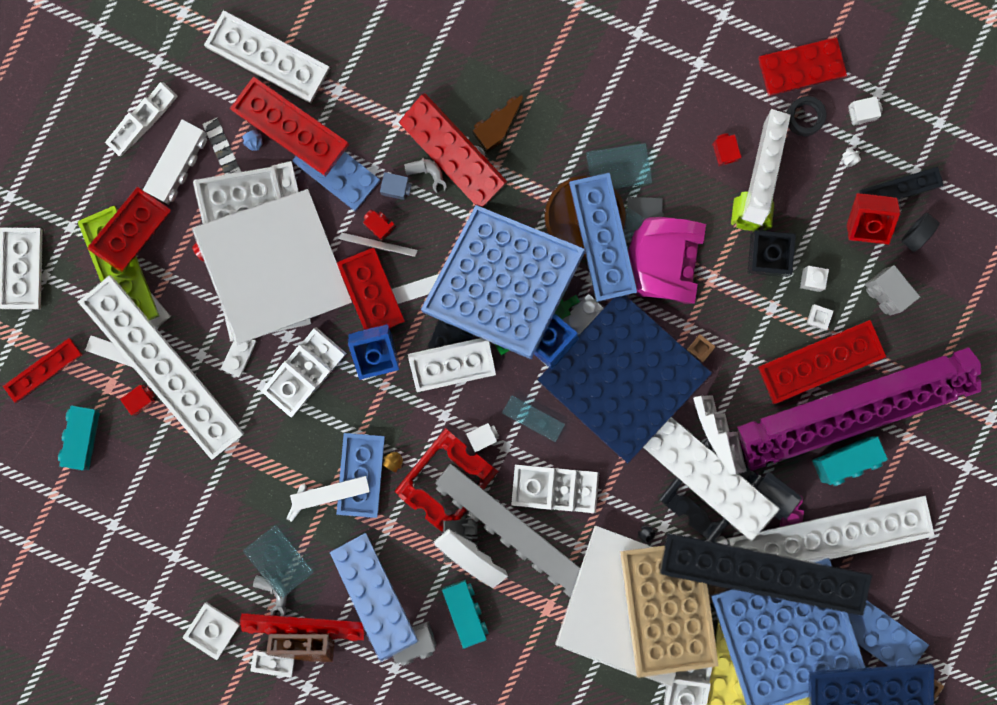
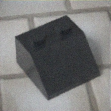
(780, 495)

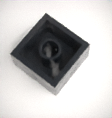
(771, 253)

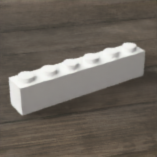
(766, 167)

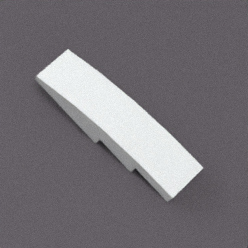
(141, 119)
(470, 559)

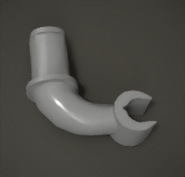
(426, 166)
(261, 583)

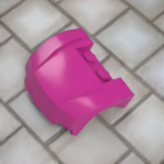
(665, 258)

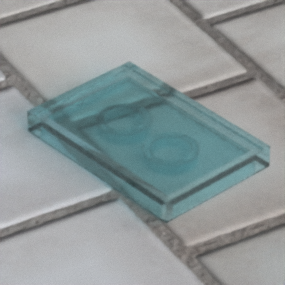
(626, 165)
(278, 561)

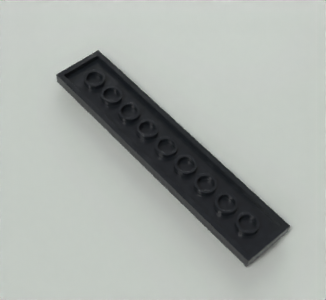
(765, 574)

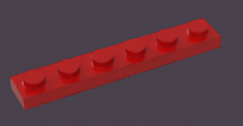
(293, 625)

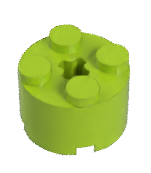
(737, 214)

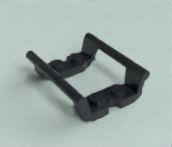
(697, 516)

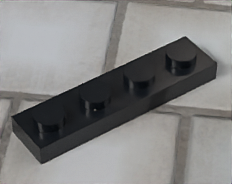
(907, 185)

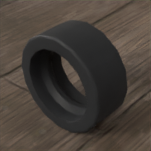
(817, 105)
(920, 232)

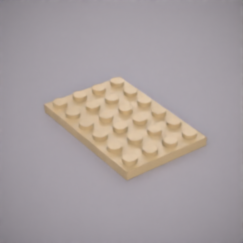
(666, 617)

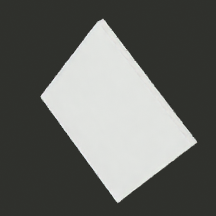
(271, 266)
(598, 609)

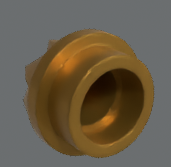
(393, 461)

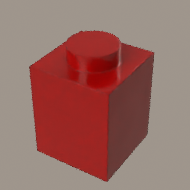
(726, 149)
(138, 399)

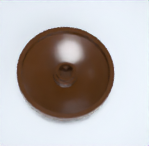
(561, 214)

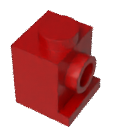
(378, 224)

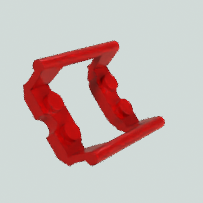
(457, 453)

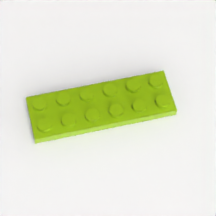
(132, 278)

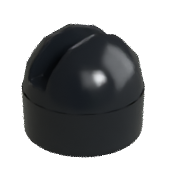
(646, 534)

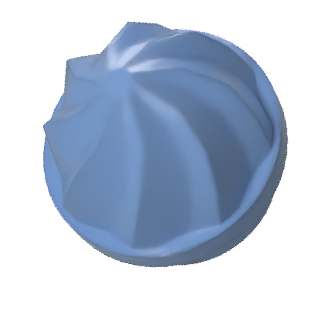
(252, 140)

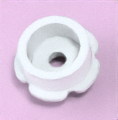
(851, 158)

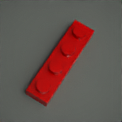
(42, 370)

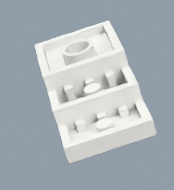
(303, 372)
(716, 428)
(555, 488)
(689, 688)

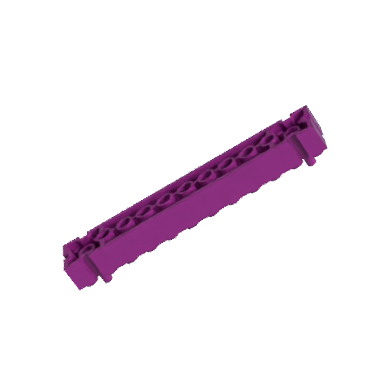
(860, 409)

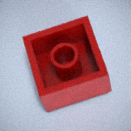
(873, 218)

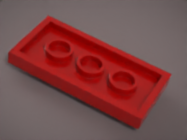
(802, 66)
(129, 229)
(370, 290)

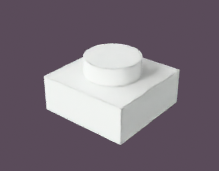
(819, 317)

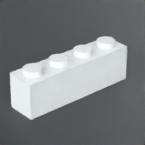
(175, 162)

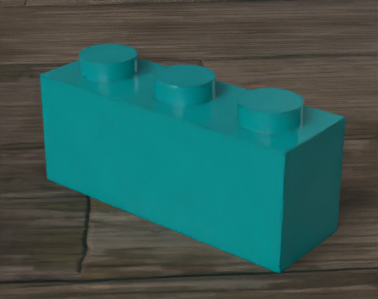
(78, 438)
(465, 613)

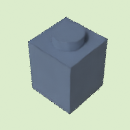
(395, 186)

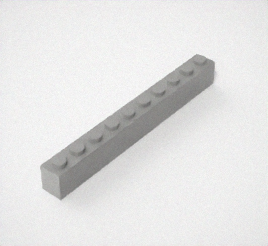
(509, 527)

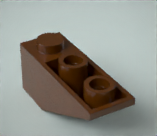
(494, 130)

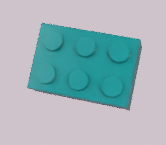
(850, 461)

